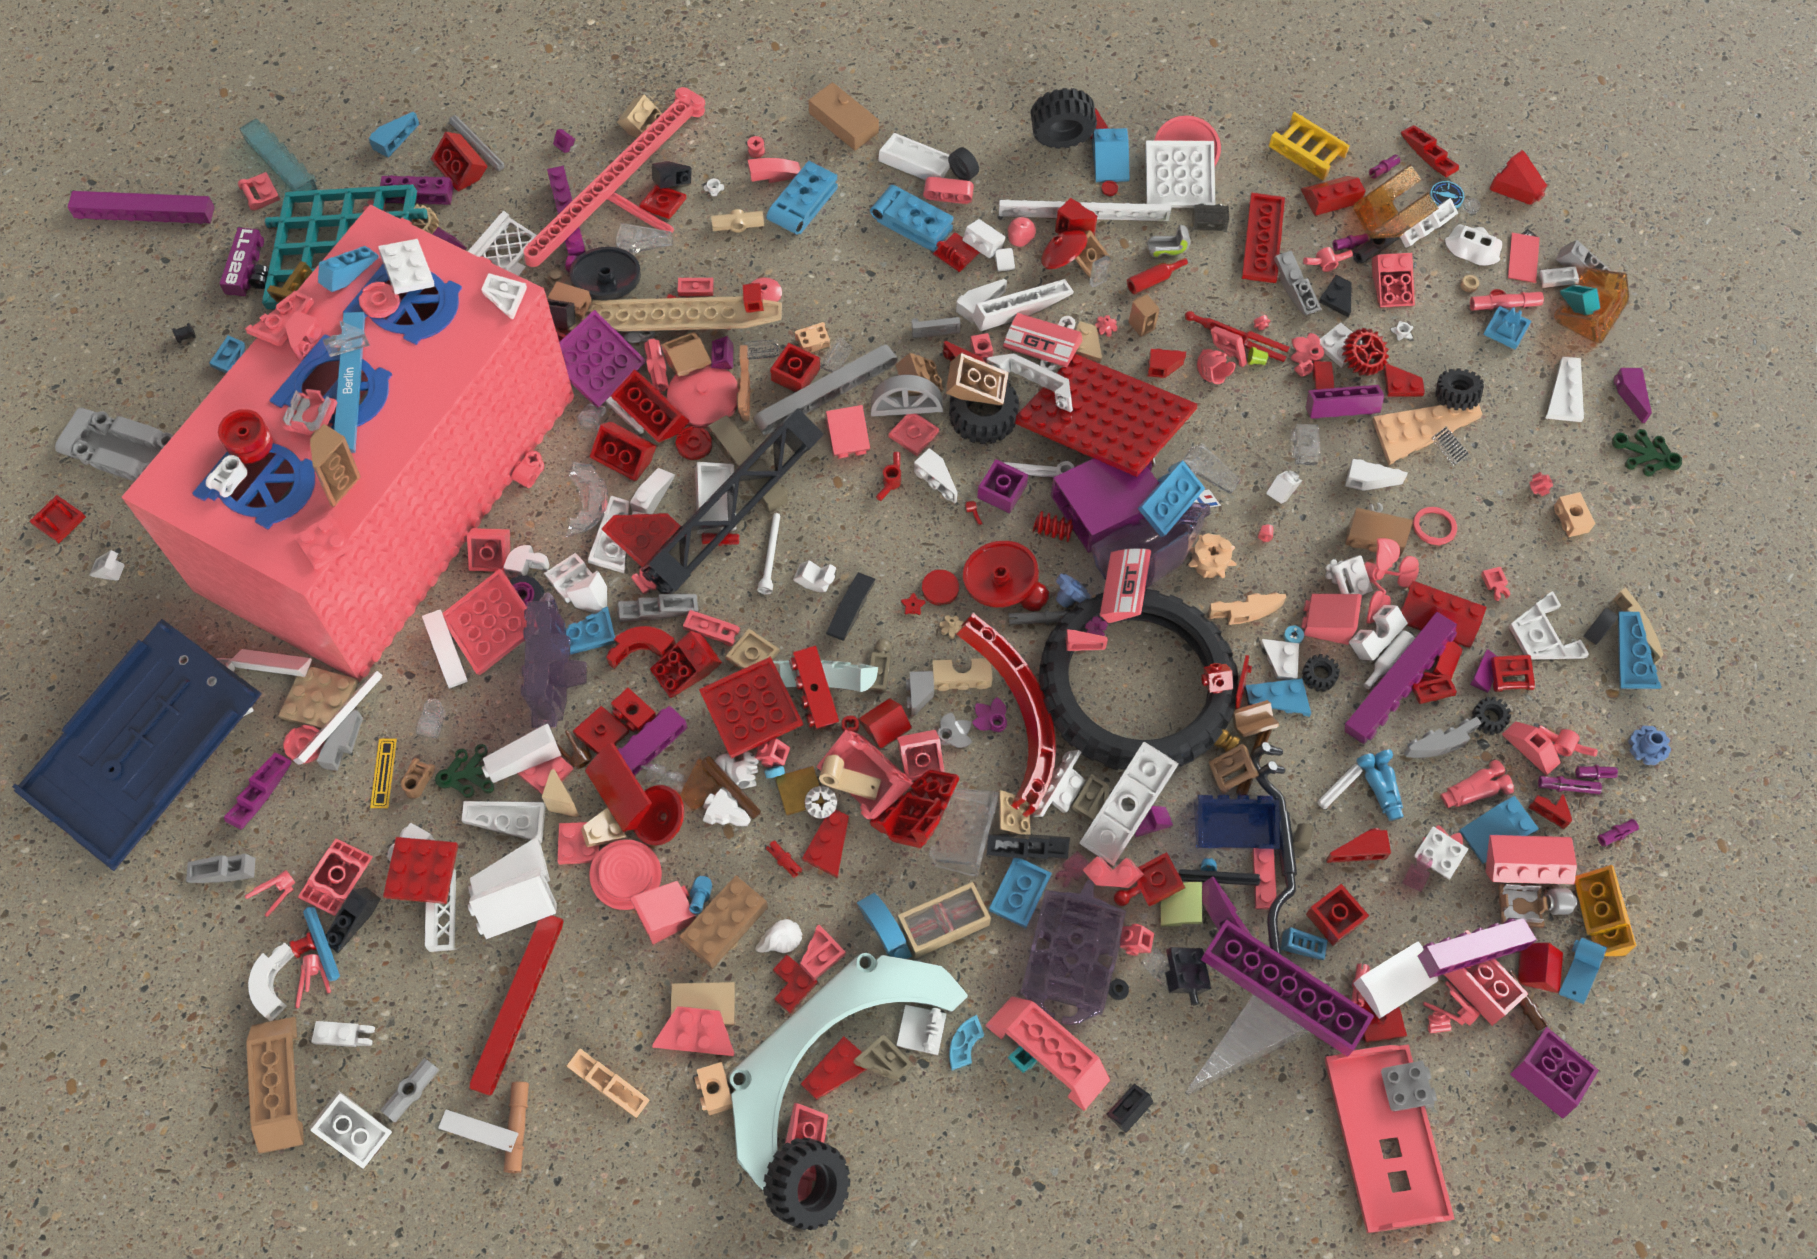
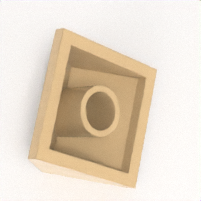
(557, 798)

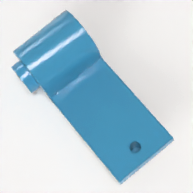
(1583, 970)

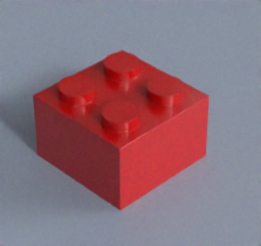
(795, 368)
(1337, 914)

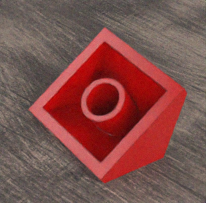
(885, 723)
(1541, 967)

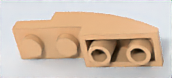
(1252, 609)

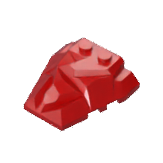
(919, 811)

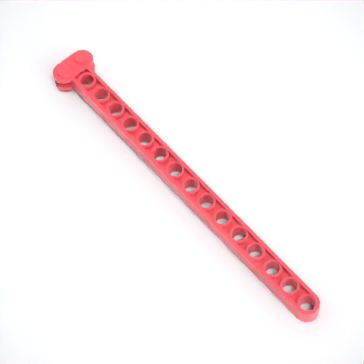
(563, 225)

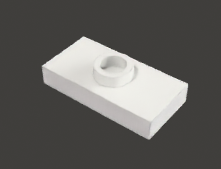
(1559, 277)

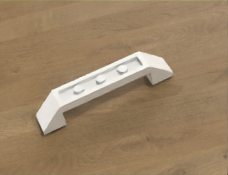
(1037, 374)

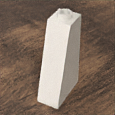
(521, 754)
(512, 865)

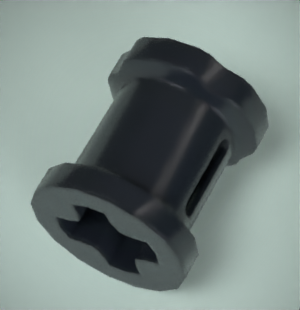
(184, 333)

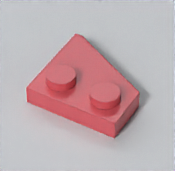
(821, 954)

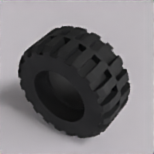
(1063, 118)
(982, 428)
(828, 1191)

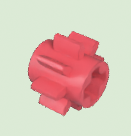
(1541, 484)

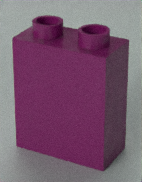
(1101, 498)

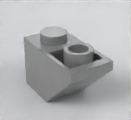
(921, 690)

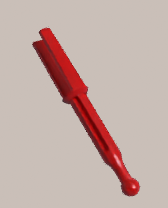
(1209, 323)

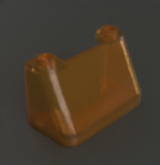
(1613, 298)

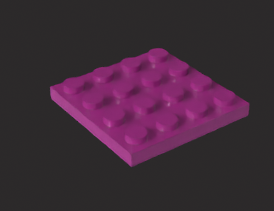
(598, 358)

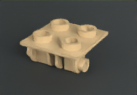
(1010, 818)

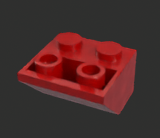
(1075, 217)

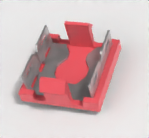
(308, 412)

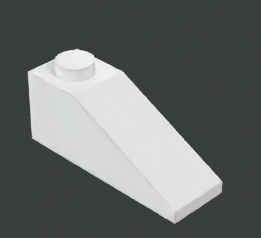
(967, 302)
(651, 492)

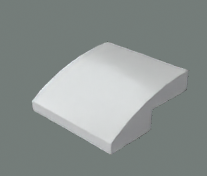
(567, 575)

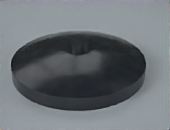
(606, 272)

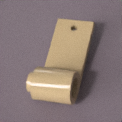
(837, 777)

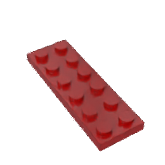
(1263, 237)

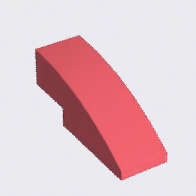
(772, 169)

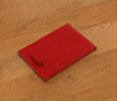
(1245, 670)

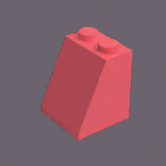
(847, 431)
(1332, 617)
(663, 910)

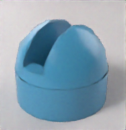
(1205, 862)

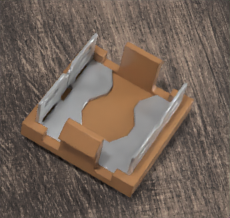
(1522, 902)

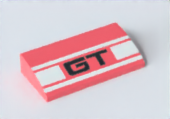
(1042, 340)
(1125, 584)

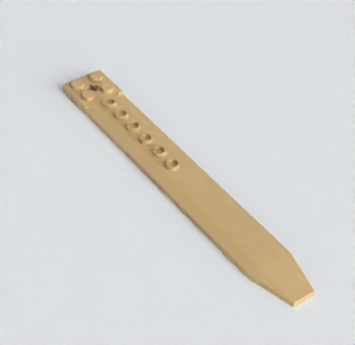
(681, 314)

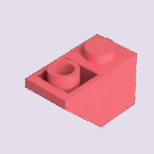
(302, 333)

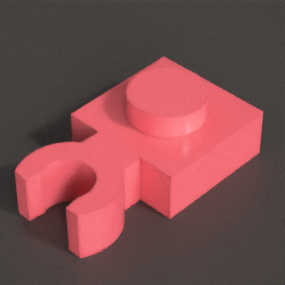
(1496, 580)

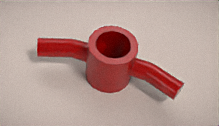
(891, 483)

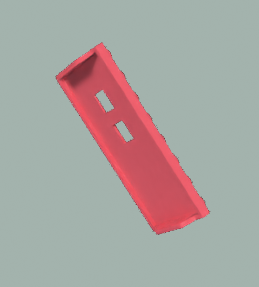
(1366, 1120)

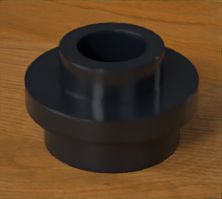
(1118, 995)

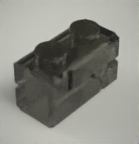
(1210, 217)

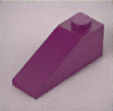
(1633, 390)

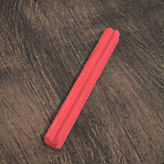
(639, 212)

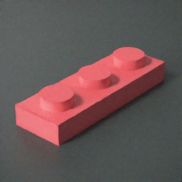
(1264, 866)

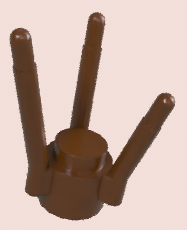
(580, 757)

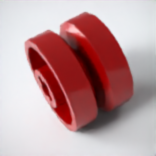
(245, 435)

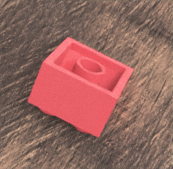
(488, 549)
(920, 753)

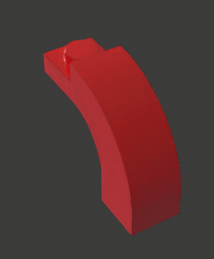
(639, 639)

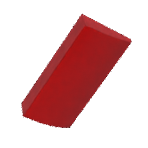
(618, 787)

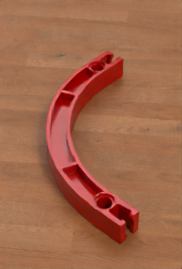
(1030, 701)

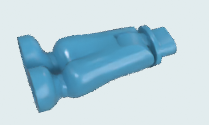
(1383, 782)

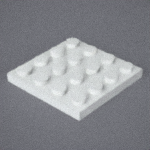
(1180, 173)

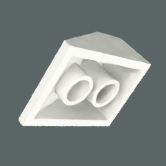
(350, 1129)

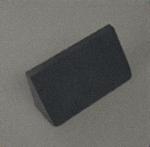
(1130, 1108)

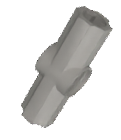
(419, 1079)

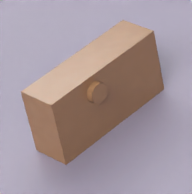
(843, 116)

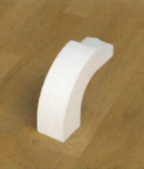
(262, 980)

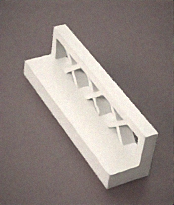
(432, 920)

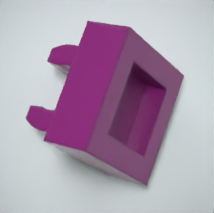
(563, 140)

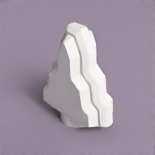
(724, 809)

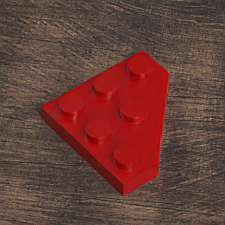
(641, 534)

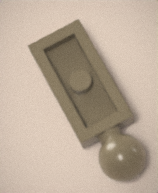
(883, 662)

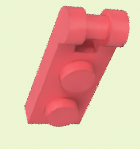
(711, 627)

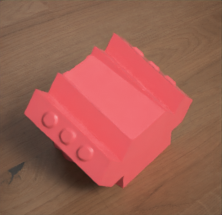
(335, 876)

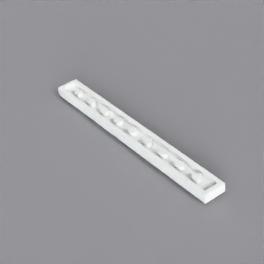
(1107, 211)

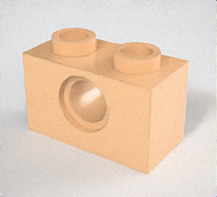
(1582, 520)
(710, 1076)

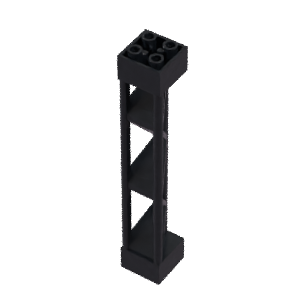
(664, 569)

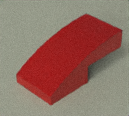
(1323, 375)

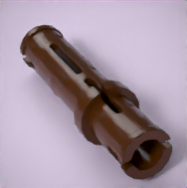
(1531, 1009)

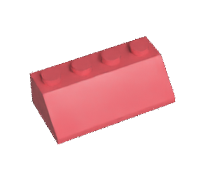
(1531, 859)
(1488, 988)

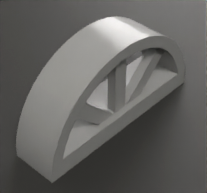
(927, 402)

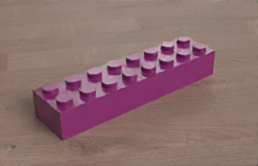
(1287, 988)

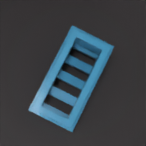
(1292, 946)

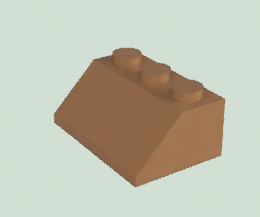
(1369, 525)

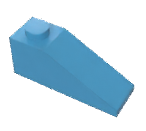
(393, 134)

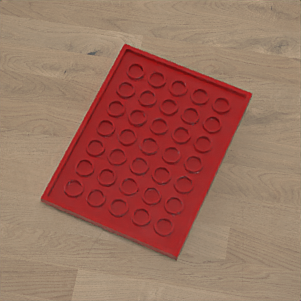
(1111, 416)

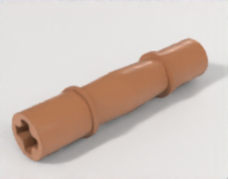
(516, 1123)

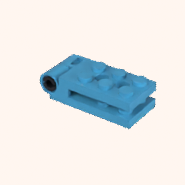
(803, 198)
(912, 217)

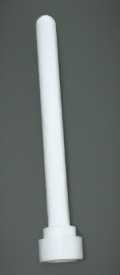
(765, 586)

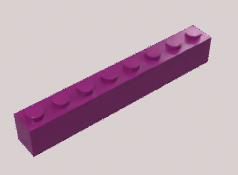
(141, 207)
(1400, 678)

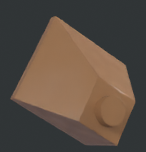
(1091, 253)

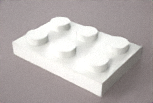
(406, 266)

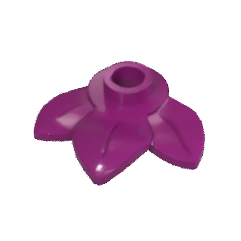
(989, 714)

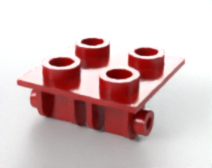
(955, 252)

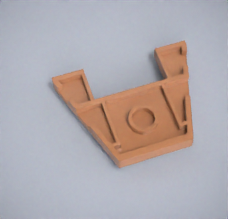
(743, 385)

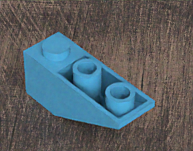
(345, 268)

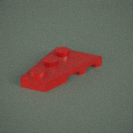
(834, 1069)

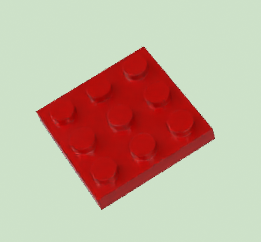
(420, 870)

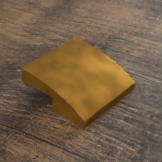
(794, 788)

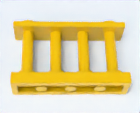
(1300, 156)

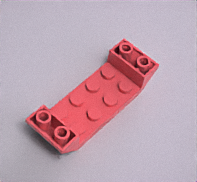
(1052, 1047)

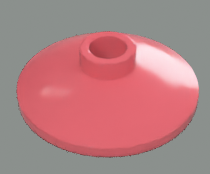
(772, 289)

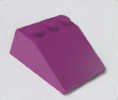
(1555, 1073)

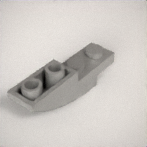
(1295, 284)
(1441, 742)

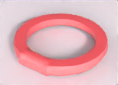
(1432, 540)

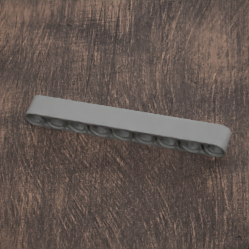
(827, 388)

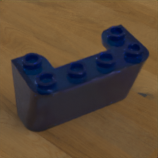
(1237, 822)

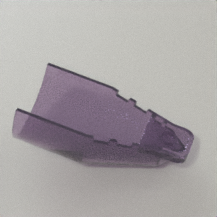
(1166, 551)

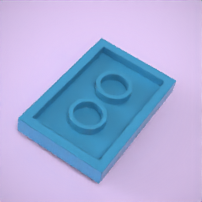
(1020, 892)

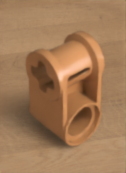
(417, 774)

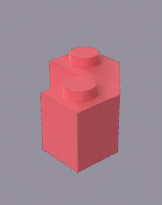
(1121, 876)

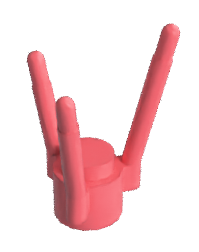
(282, 881)
(310, 967)
(1467, 1012)

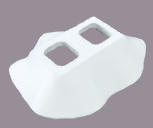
(1472, 249)

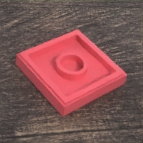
(913, 433)

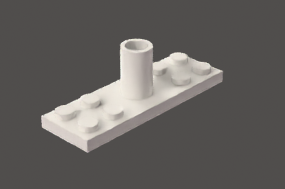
(1117, 818)

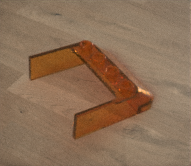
(1379, 213)

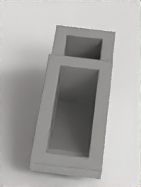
(340, 741)
(221, 869)

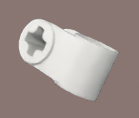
(226, 476)

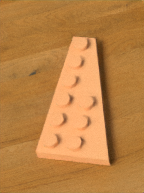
(1412, 429)

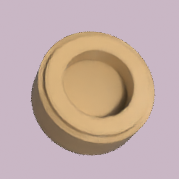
(1469, 283)

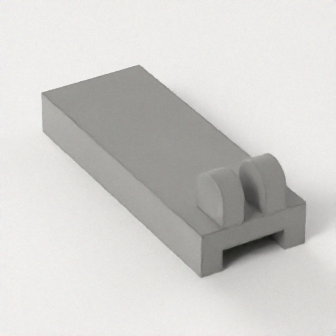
(935, 327)

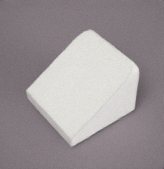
(1004, 259)

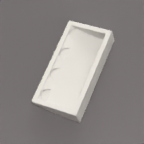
(914, 157)
(708, 479)
(1395, 981)

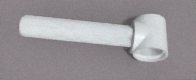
(1046, 471)

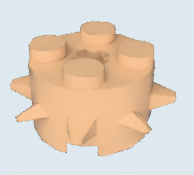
(1212, 555)

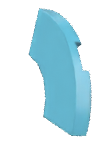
(963, 1042)

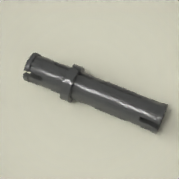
(1036, 617)

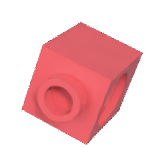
(981, 342)

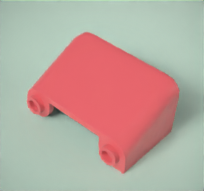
(866, 759)

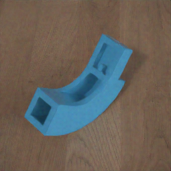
(885, 926)

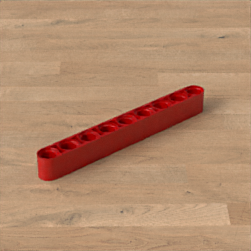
(516, 1005)

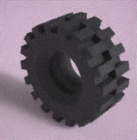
(1459, 389)

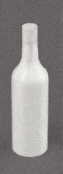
(1389, 657)

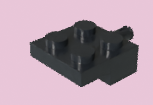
(1187, 972)

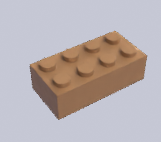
(723, 922)

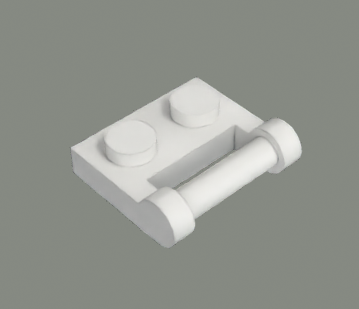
(1355, 574)

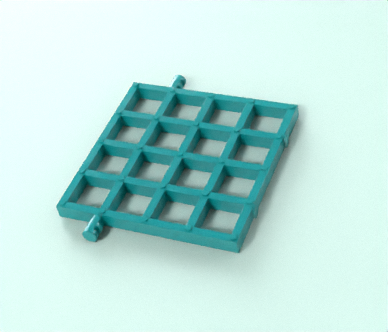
(318, 220)

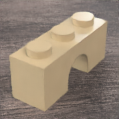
(947, 678)

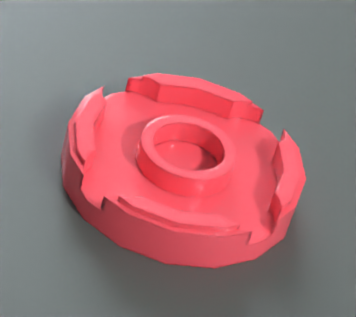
(379, 300)
(298, 739)

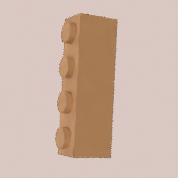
(333, 463)

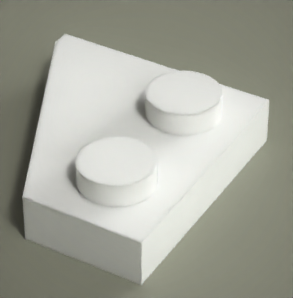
(504, 293)
(1283, 658)

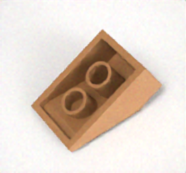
(976, 381)

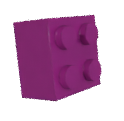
(1002, 486)

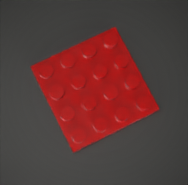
(751, 707)

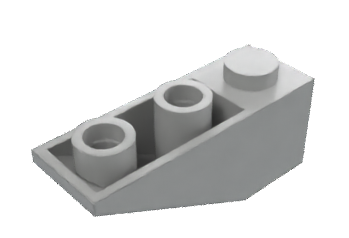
(1578, 255)

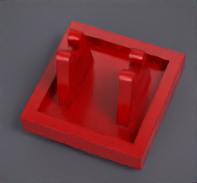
(57, 519)

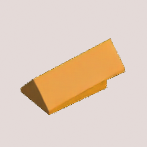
(1605, 911)

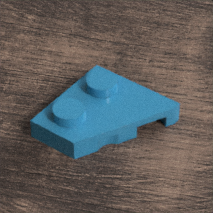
(227, 354)

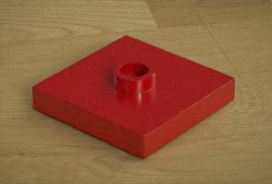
(663, 201)
(600, 730)
(1386, 1028)

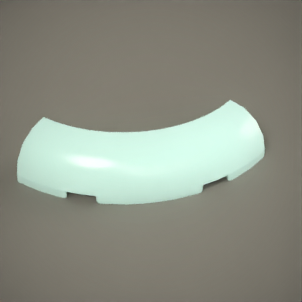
(837, 674)

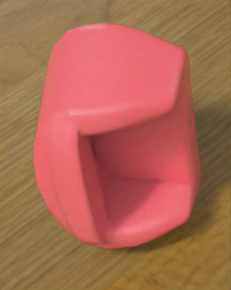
(1304, 369)
(1266, 533)

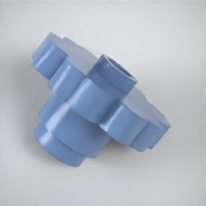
(1070, 591)
(1649, 745)

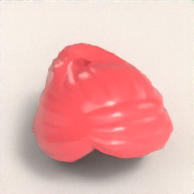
(1021, 231)

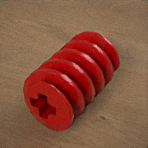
(1053, 525)

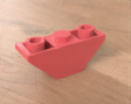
(1533, 746)

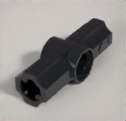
(1371, 248)

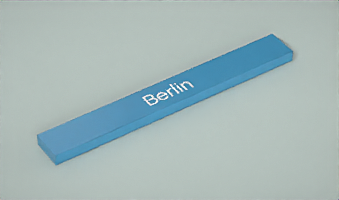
(349, 386)

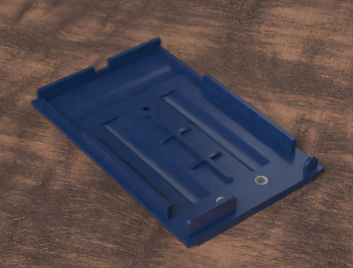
(151, 725)

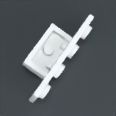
(1063, 786)

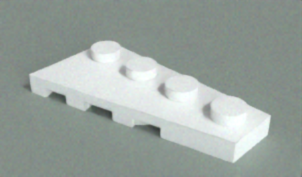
(510, 818)

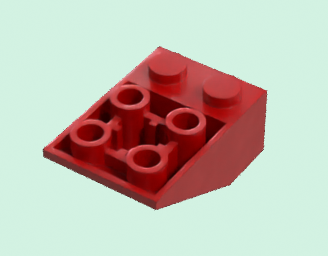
(685, 664)

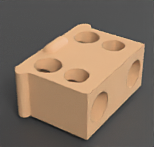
(813, 338)

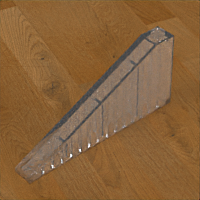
(1252, 1036)

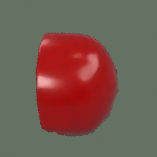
(1037, 599)

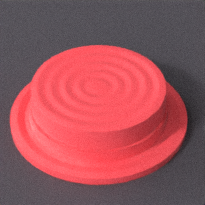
(624, 871)

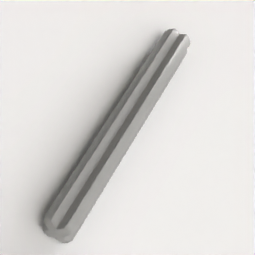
(476, 143)

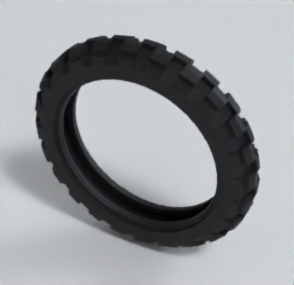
(1114, 750)

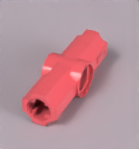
(656, 365)

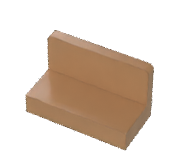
(1254, 719)

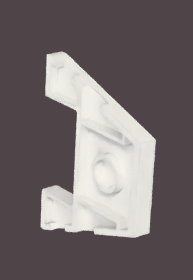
(1538, 637)

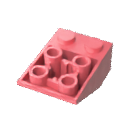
(1393, 279)

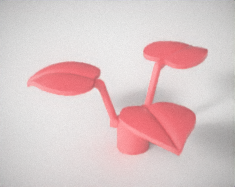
(1388, 553)

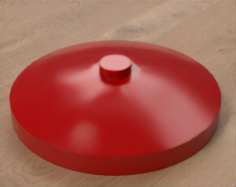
(1000, 574)

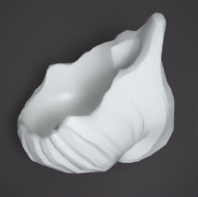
(781, 937)

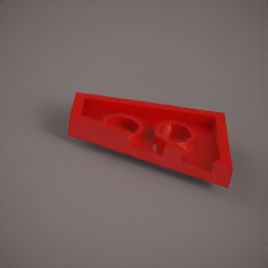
(828, 844)

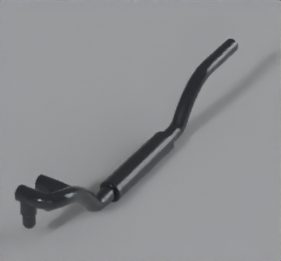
(1286, 850)

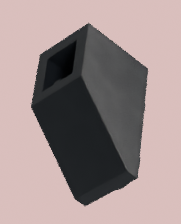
(670, 174)

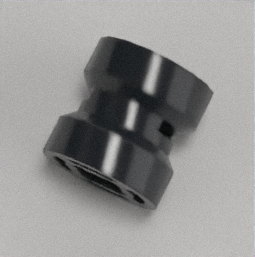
(259, 276)

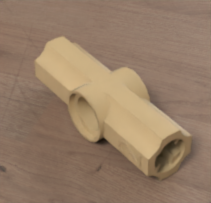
(737, 220)

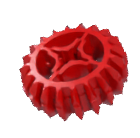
(1360, 355)

